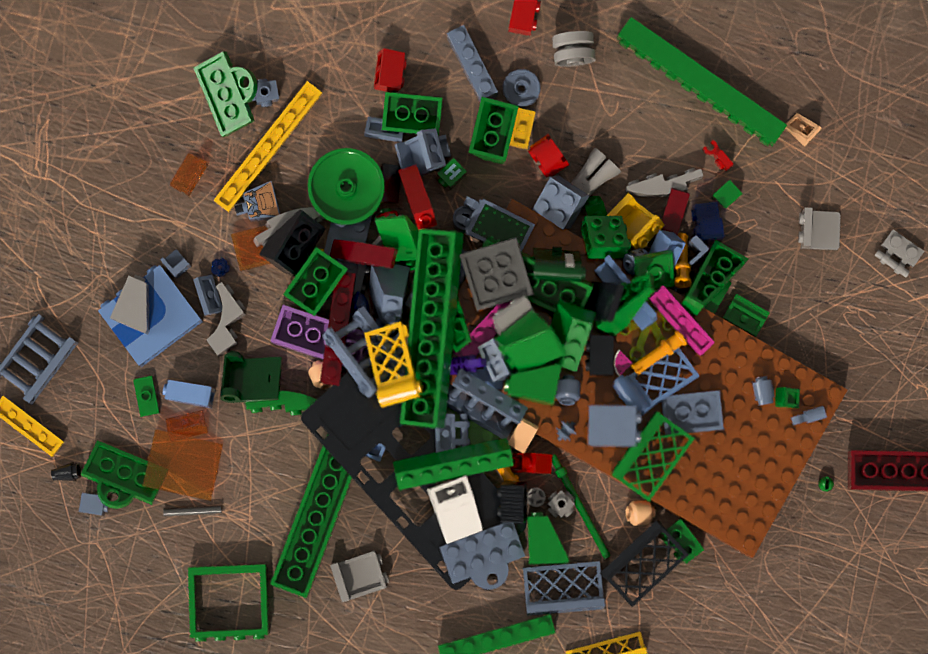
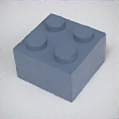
(560, 202)

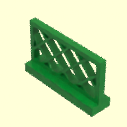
(633, 453)

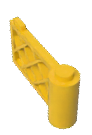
(403, 387)

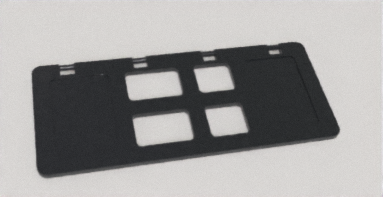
(358, 426)

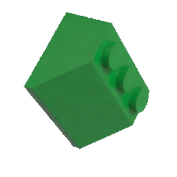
(411, 112)
(493, 130)
(315, 281)
(572, 329)

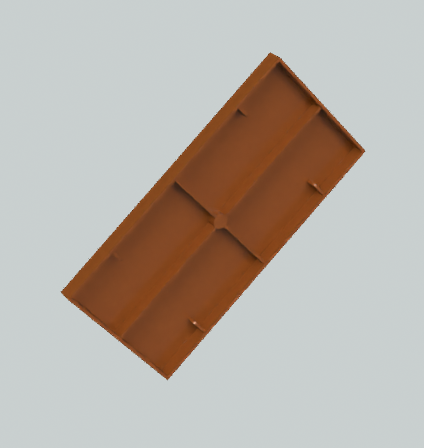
(727, 478)

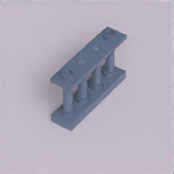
(364, 321)
(54, 361)
(480, 413)

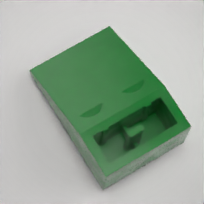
(401, 235)

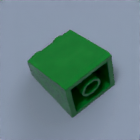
(529, 343)
(534, 385)
(543, 541)

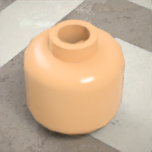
(315, 374)
(640, 513)

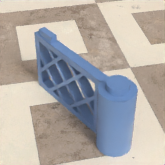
(633, 393)

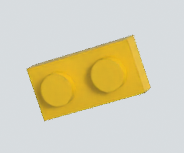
(522, 128)

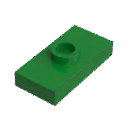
(146, 396)

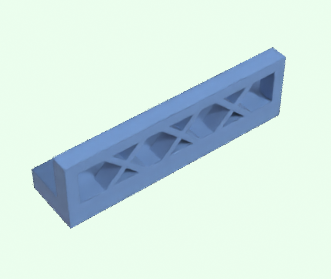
(612, 273)

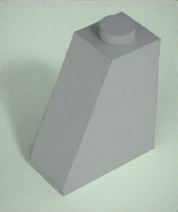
(133, 305)

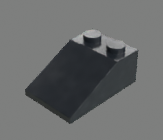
(293, 243)

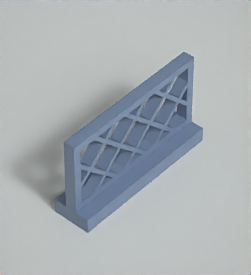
(564, 605)

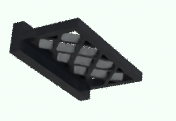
(633, 550)

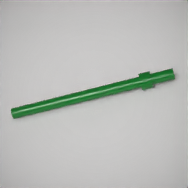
(562, 472)

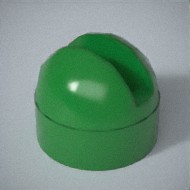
(822, 481)

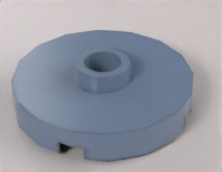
(524, 78)

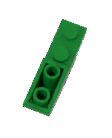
(293, 403)

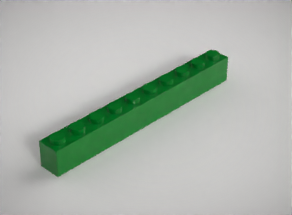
(701, 82)

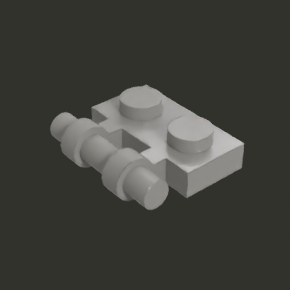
(901, 248)

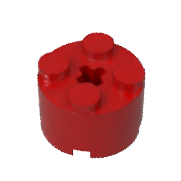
(548, 155)

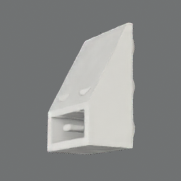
(455, 509)

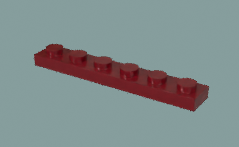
(338, 319)

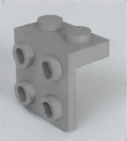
(819, 229)

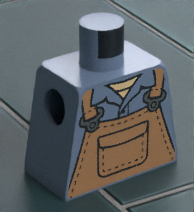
(259, 203)

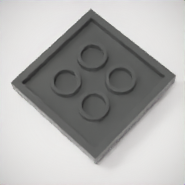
(496, 274)

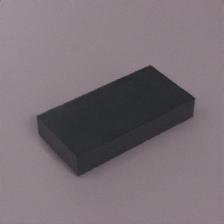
(392, 182)

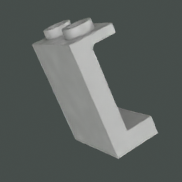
(359, 576)

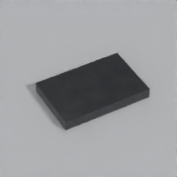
(604, 300)

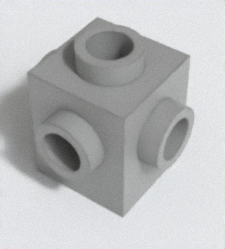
(555, 510)

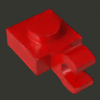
(722, 159)

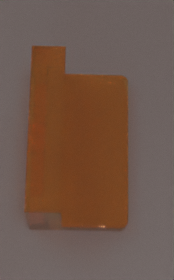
(189, 174)

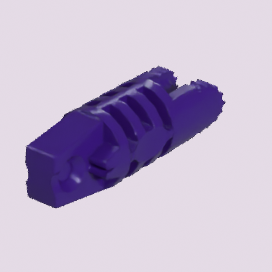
(467, 363)

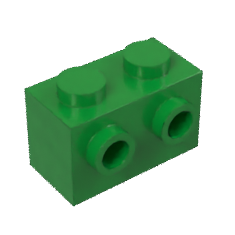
(685, 539)

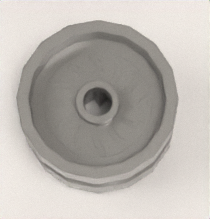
(573, 48)

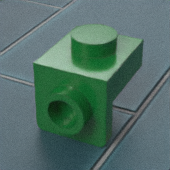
(595, 206)

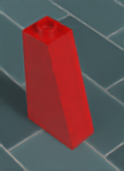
(417, 197)

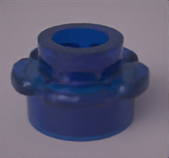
(220, 262)

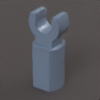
(810, 416)

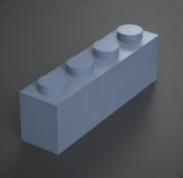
(471, 63)

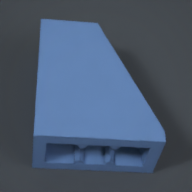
(189, 393)

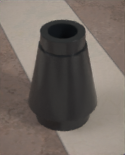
(67, 472)

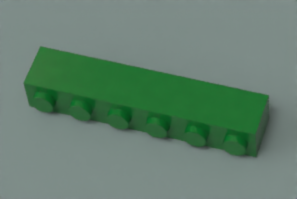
(453, 463)
(501, 637)

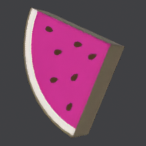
(620, 363)

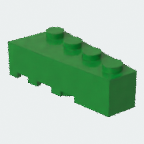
(712, 276)

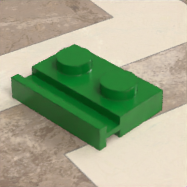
(746, 315)

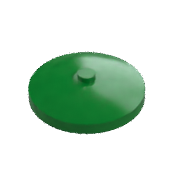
(346, 186)

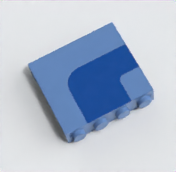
(168, 318)

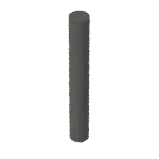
(192, 511)

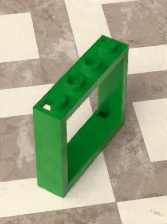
(238, 634)

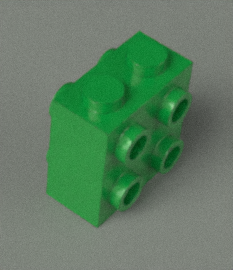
(605, 237)

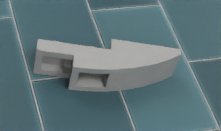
(657, 187)
(276, 222)

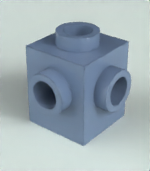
(272, 93)

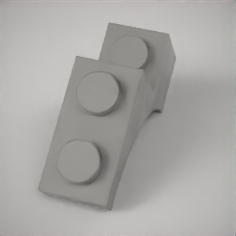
(232, 311)

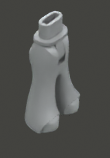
(605, 173)

